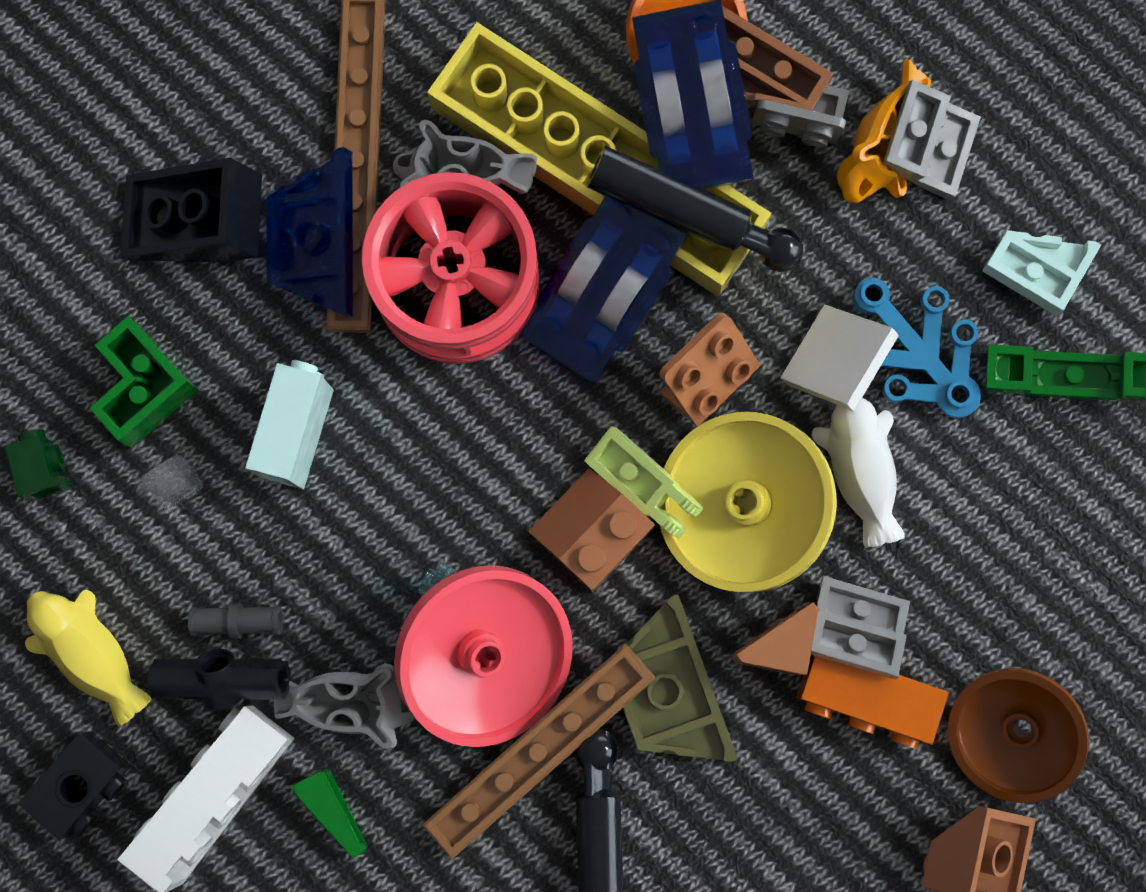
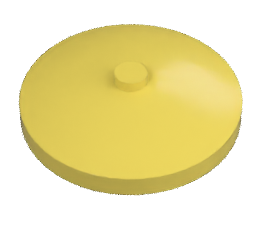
(762, 502)

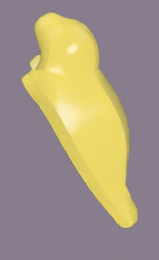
(84, 651)

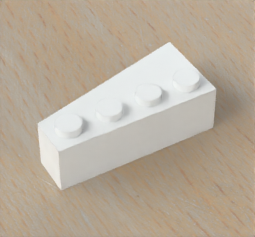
(206, 800)

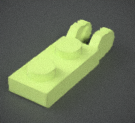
(640, 479)

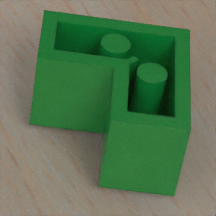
(149, 387)

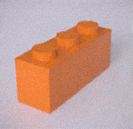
(873, 701)

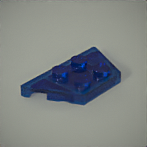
(314, 235)

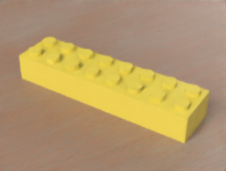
(530, 109)

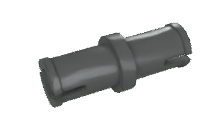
(235, 621)

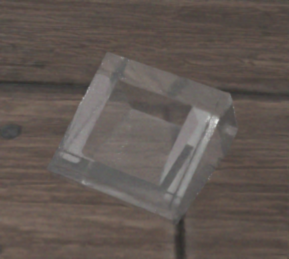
(172, 481)

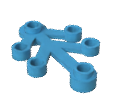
(924, 352)

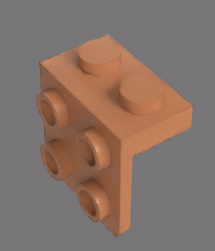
(707, 369)

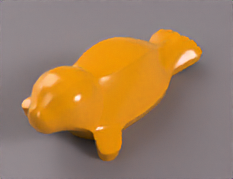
(864, 169)

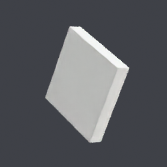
(839, 357)

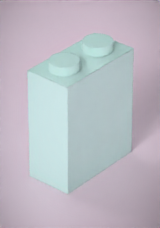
(290, 424)

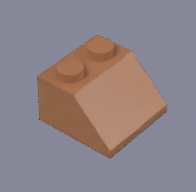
(591, 529)

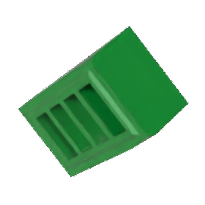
(326, 803)

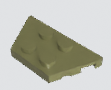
(679, 706)

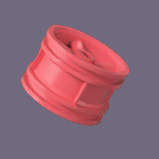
(422, 209)

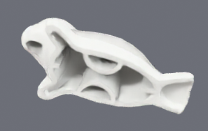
(864, 468)

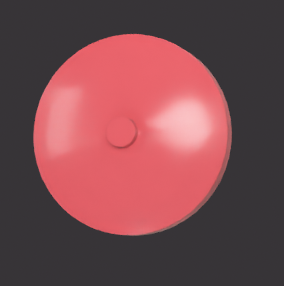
(483, 656)

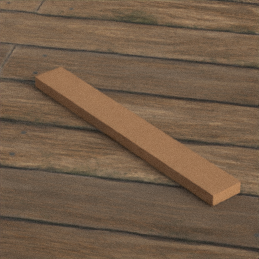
(359, 131)

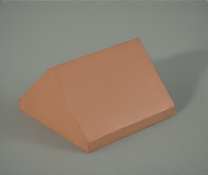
(783, 646)

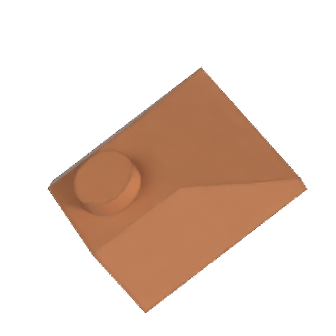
(980, 853)

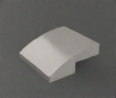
(931, 140)
(860, 627)

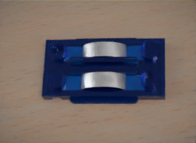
(693, 95)
(603, 287)

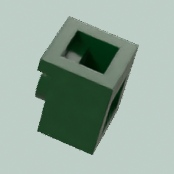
(37, 466)

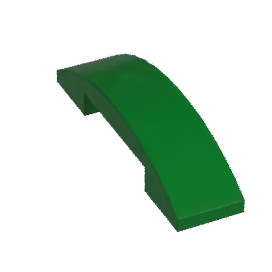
(1066, 373)

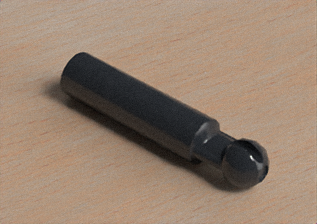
(691, 209)
(599, 817)

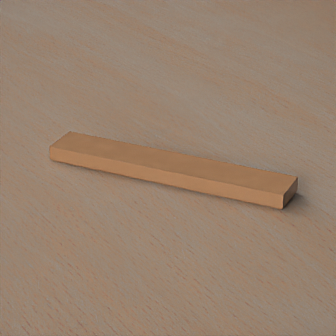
(538, 751)

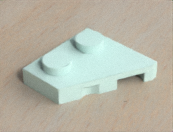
(1041, 267)

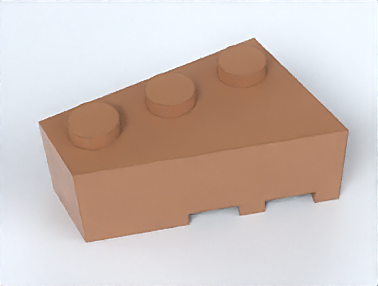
(774, 69)

